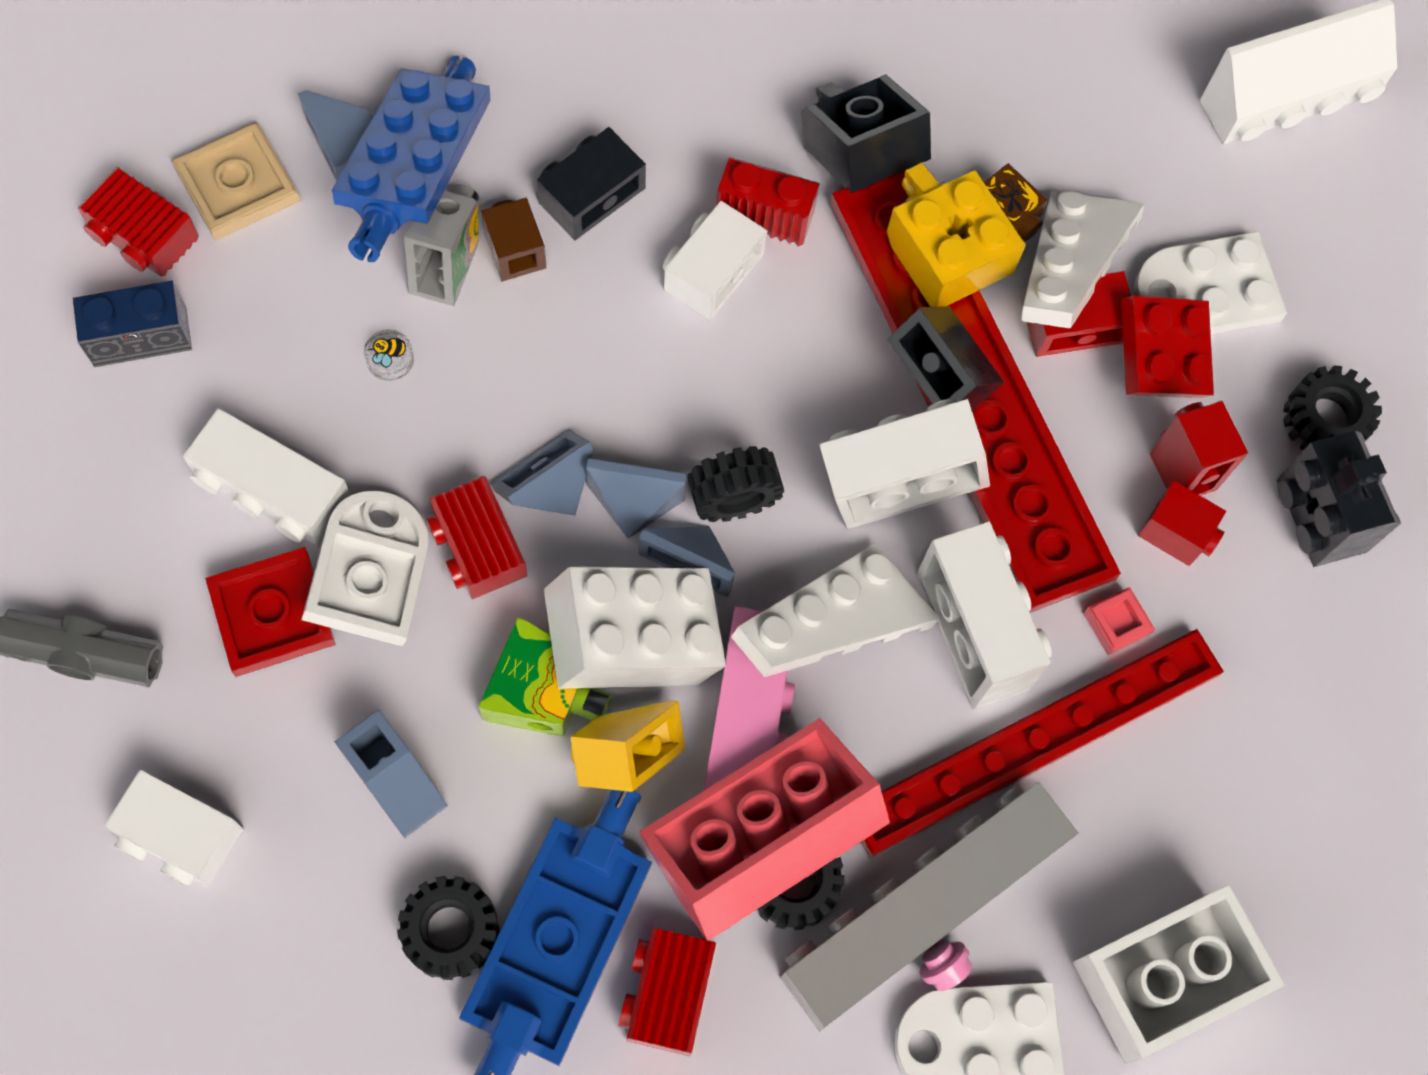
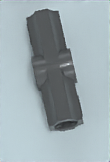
(80, 648)

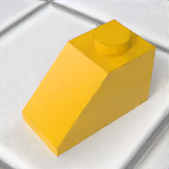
(627, 746)

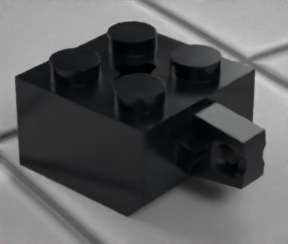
(866, 131)
(1337, 498)

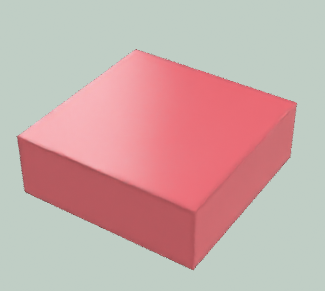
(1119, 621)

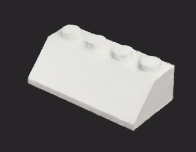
(1302, 72)

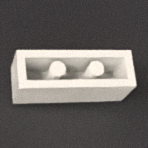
(265, 477)

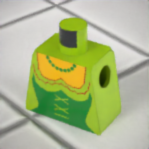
(526, 690)

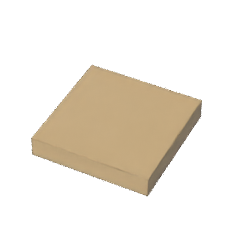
(236, 180)

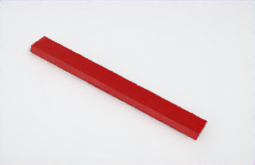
(1043, 738)

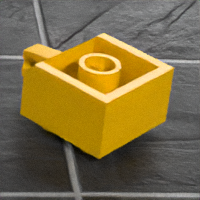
(952, 236)

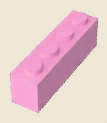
(746, 710)

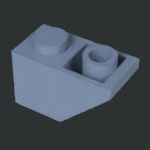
(391, 773)

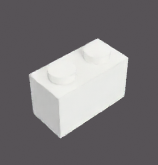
(714, 259)
(174, 829)

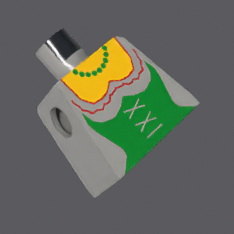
(453, 232)

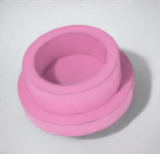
(945, 965)

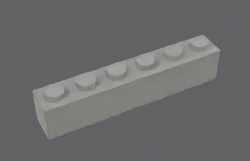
(927, 905)

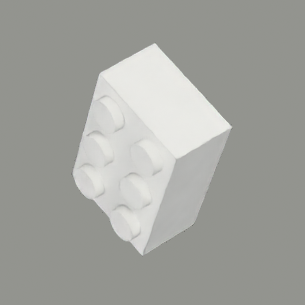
(906, 462)
(983, 615)
(633, 627)
(1178, 974)

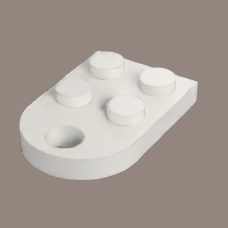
(1226, 272)
(369, 573)
(985, 1031)

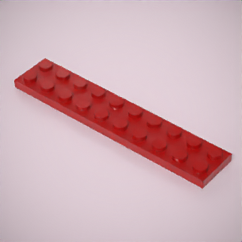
(1031, 489)

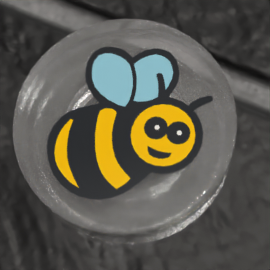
(388, 355)

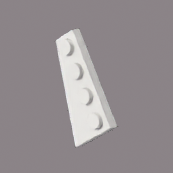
(1073, 253)
(835, 613)

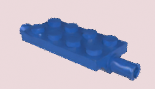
(410, 152)
(557, 939)

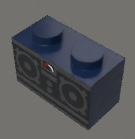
(132, 324)

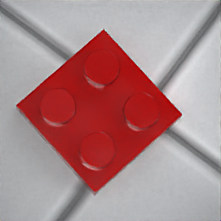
(1167, 347)
(262, 612)

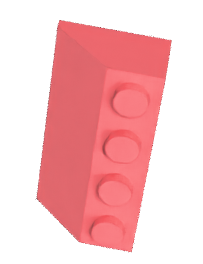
(765, 827)

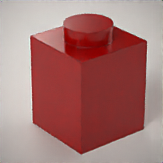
(1184, 524)

